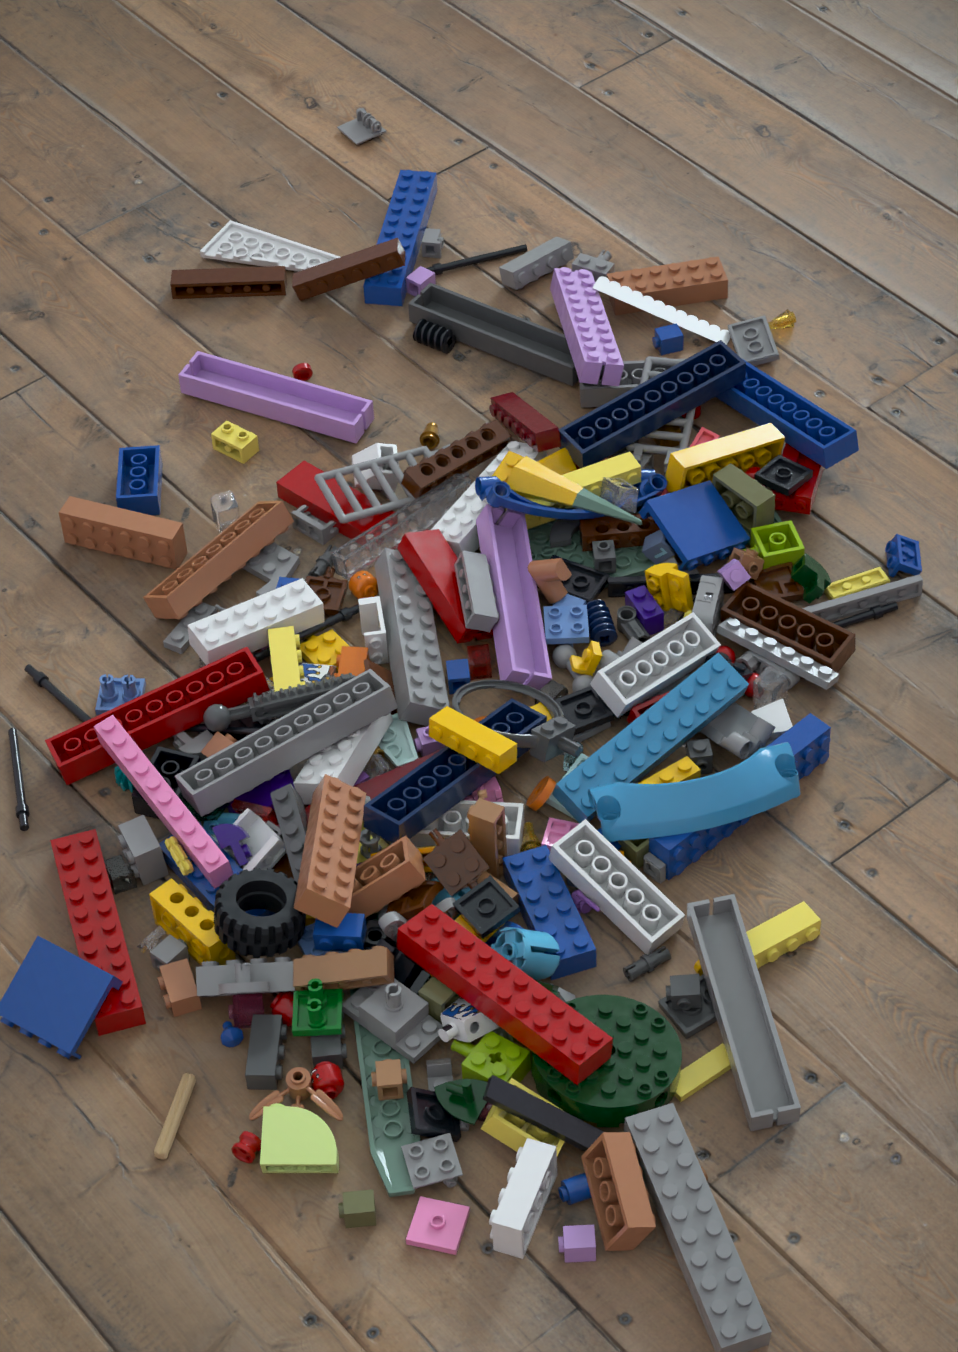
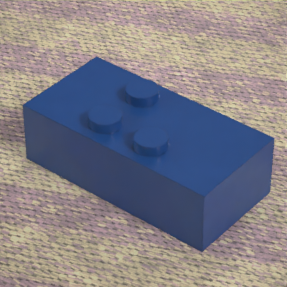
(140, 479)

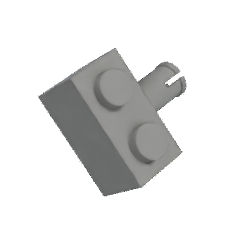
(598, 266)

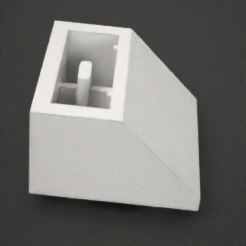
(372, 452)

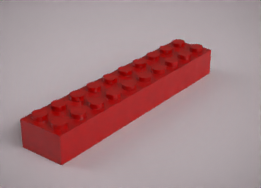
(160, 712)
(98, 926)
(505, 994)

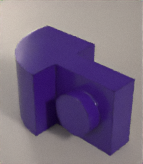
(232, 836)

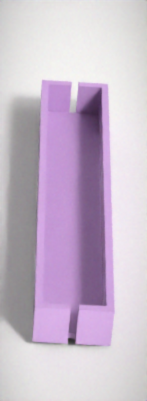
(586, 327)
(276, 397)
(520, 629)

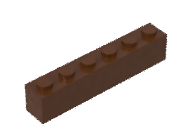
(348, 269)
(228, 282)

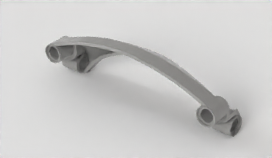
(732, 729)

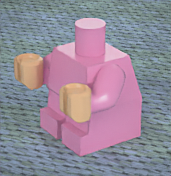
(489, 791)

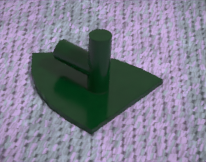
(462, 1098)

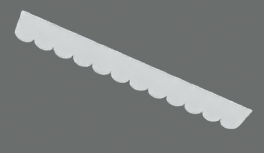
(659, 309)

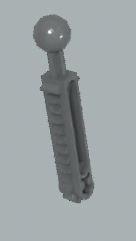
(270, 705)

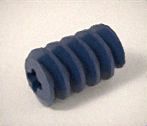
(600, 623)

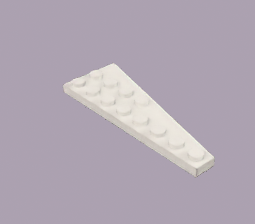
(255, 247)

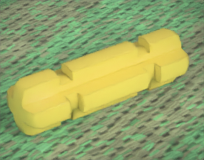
(179, 855)

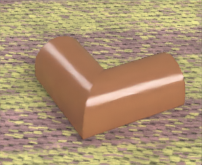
(548, 577)

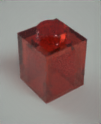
(479, 661)

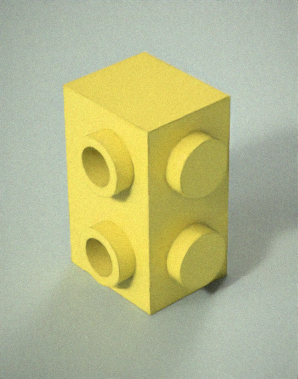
(235, 442)

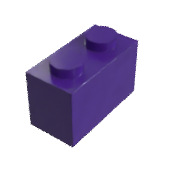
(646, 608)

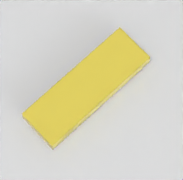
(857, 583)
(702, 1072)

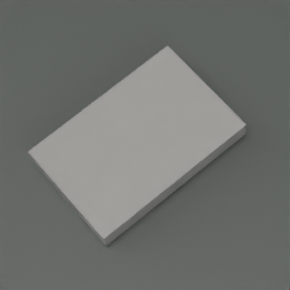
(754, 341)

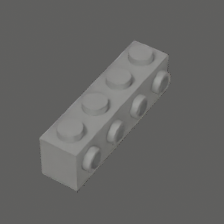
(536, 263)
(476, 591)

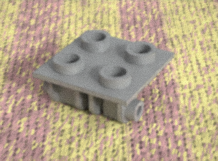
(362, 128)
(432, 1161)

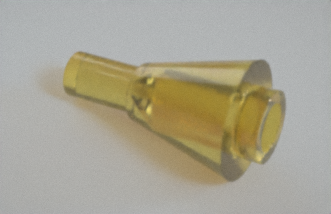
(782, 321)
(530, 839)

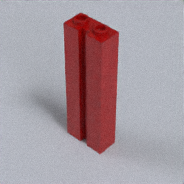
(300, 489)
(803, 498)
(433, 566)

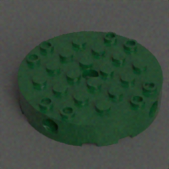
(636, 1077)

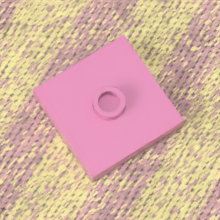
(438, 1225)

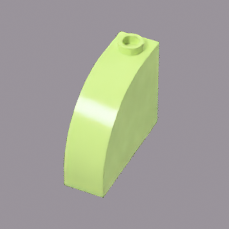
(296, 1142)

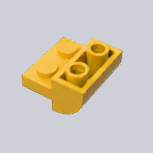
(669, 587)

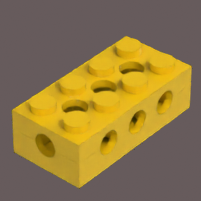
(188, 920)

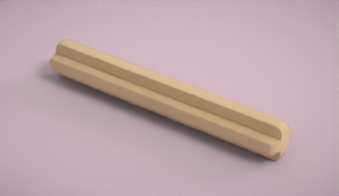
(174, 1116)

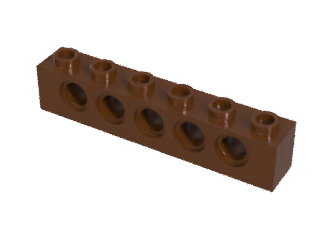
(456, 458)
(621, 532)

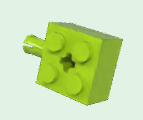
(777, 543)
(494, 1057)

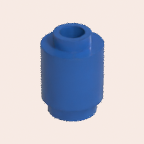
(574, 1189)

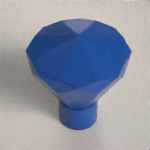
(231, 1035)

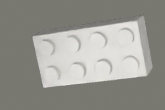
(523, 1198)

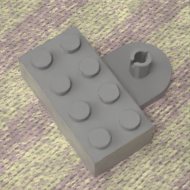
(244, 977)

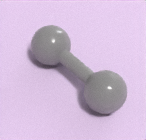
(561, 659)

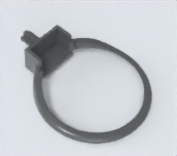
(546, 739)

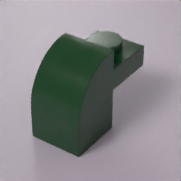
(811, 576)

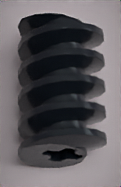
(434, 336)

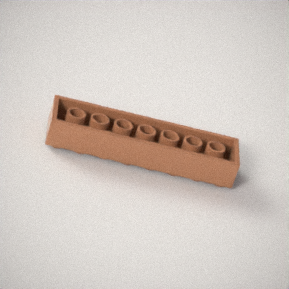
(218, 560)
(330, 851)

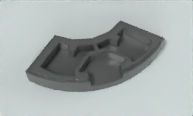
(562, 532)

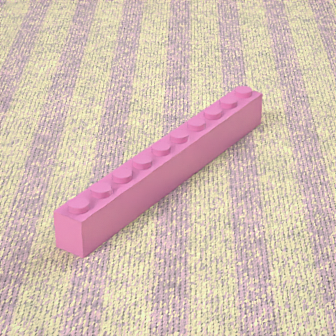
(164, 801)

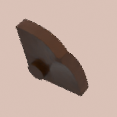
(778, 581)
(416, 899)

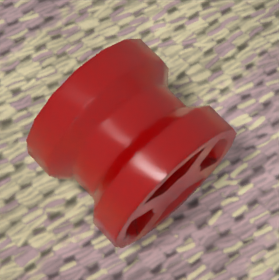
(246, 1147)

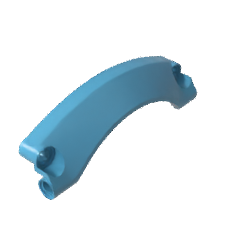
(698, 804)

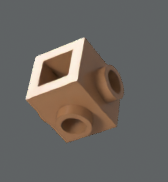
(749, 560)

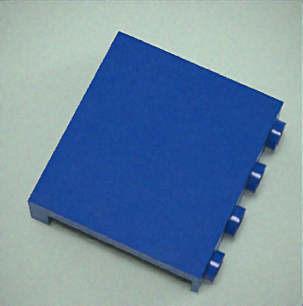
(697, 524)
(55, 996)

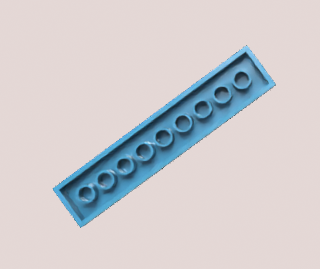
(653, 735)

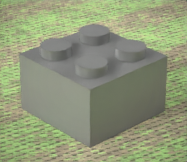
(142, 850)

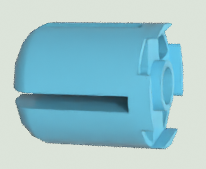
(527, 951)

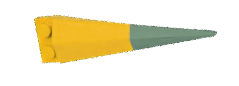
(541, 483)

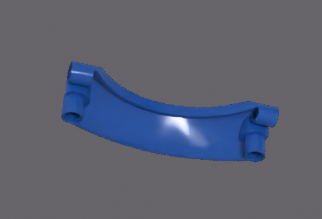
(500, 495)

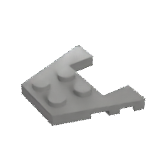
(270, 565)

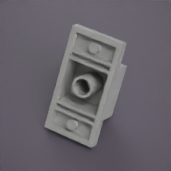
(395, 1017)

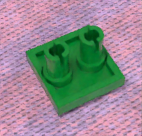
(317, 1010)

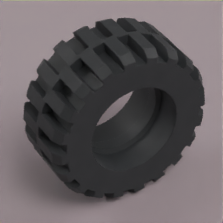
(252, 933)

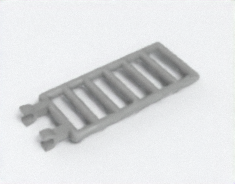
(686, 423)
(373, 464)

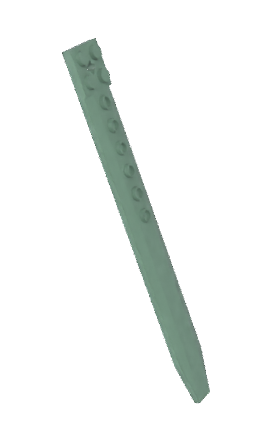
(386, 1119)

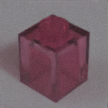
(244, 1007)

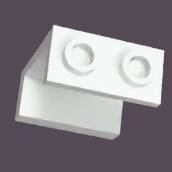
(373, 629)
(263, 843)

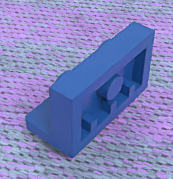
(903, 555)

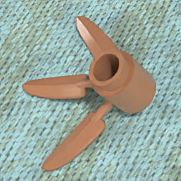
(299, 1088)

